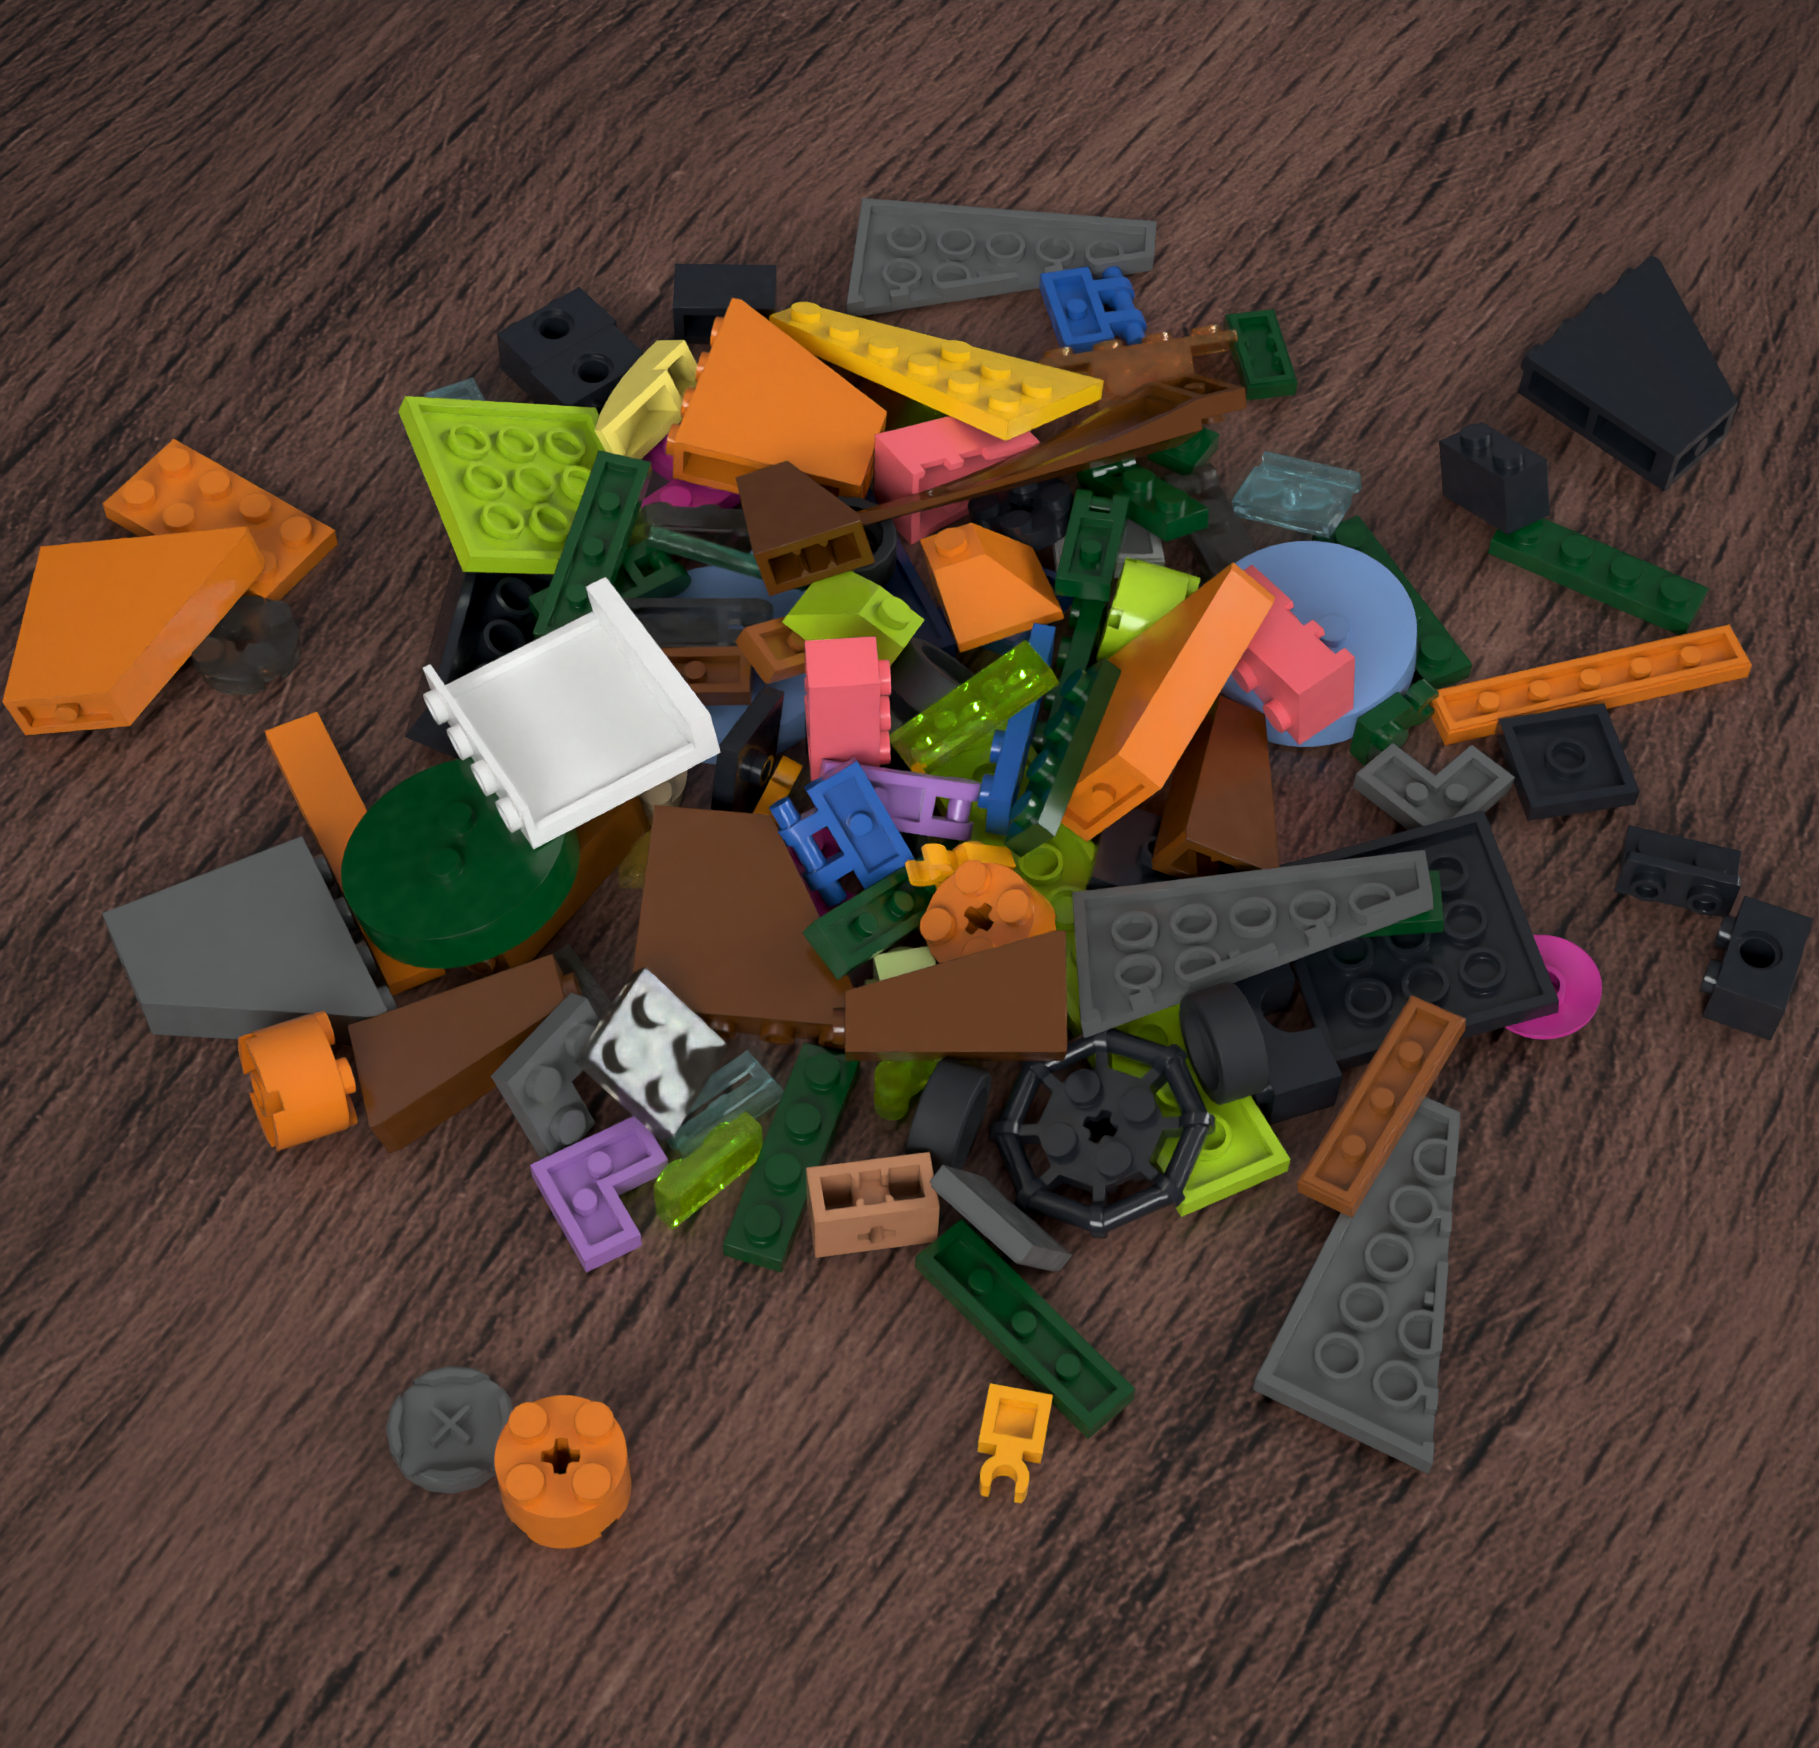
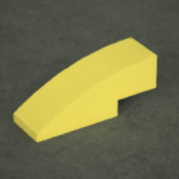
(647, 400)

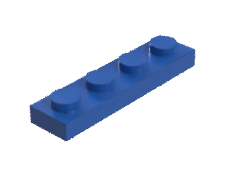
(1012, 748)

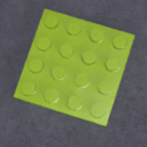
(504, 476)

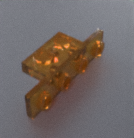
(1134, 365)

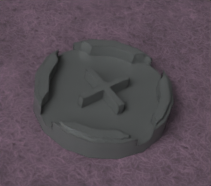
(448, 1429)

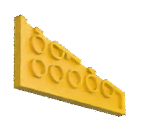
(951, 376)

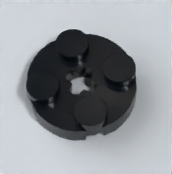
(1029, 514)

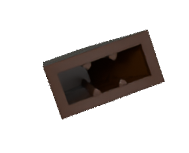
(799, 528)

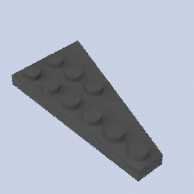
(953, 253)
(1171, 938)
(1372, 1310)

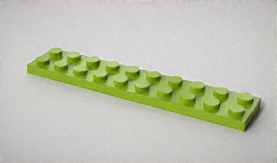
(1243, 1145)

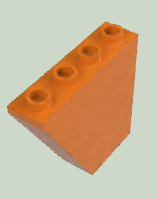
(769, 404)
(118, 623)
(1163, 696)

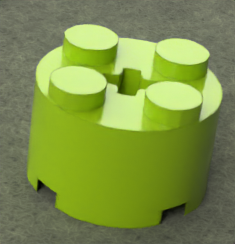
(1140, 599)

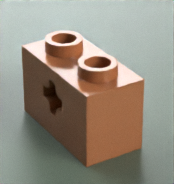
(872, 1204)

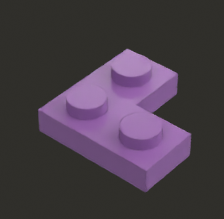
(585, 1188)

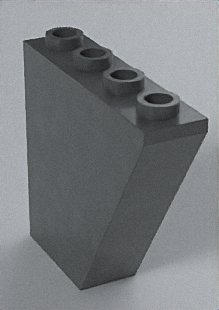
(247, 950)

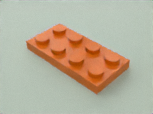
(193, 493)

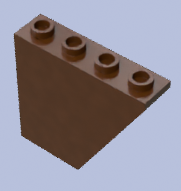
(728, 927)

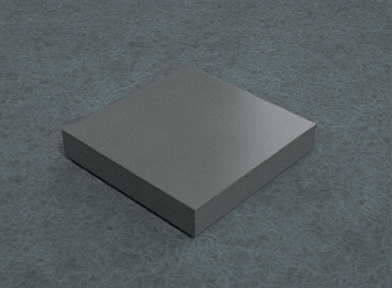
(999, 1219)

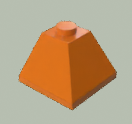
(987, 585)

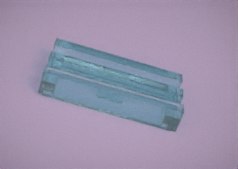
(719, 1081)

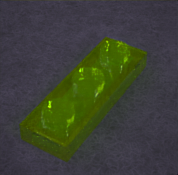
(973, 709)

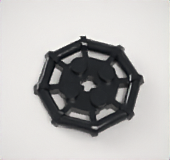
(1104, 1165)

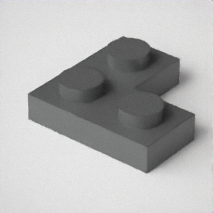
(1420, 798)
(540, 1078)

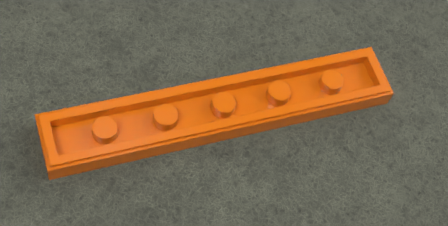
(1607, 678)
(332, 813)

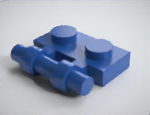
(1077, 308)
(856, 821)

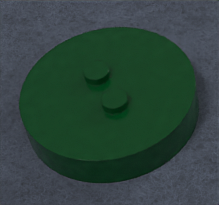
(444, 875)

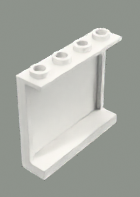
(574, 720)

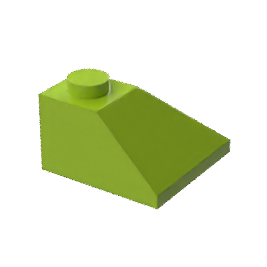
(853, 609)

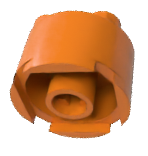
(983, 910)
(297, 1081)
(558, 1436)

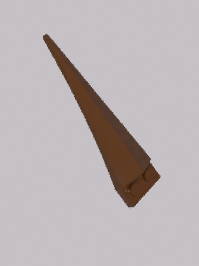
(1139, 424)

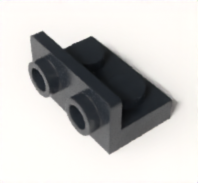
(1678, 871)

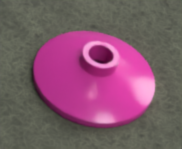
(1576, 986)

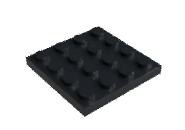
(1476, 968)

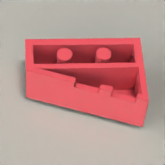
(930, 456)
(1294, 671)
(846, 702)

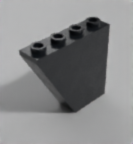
(1634, 378)

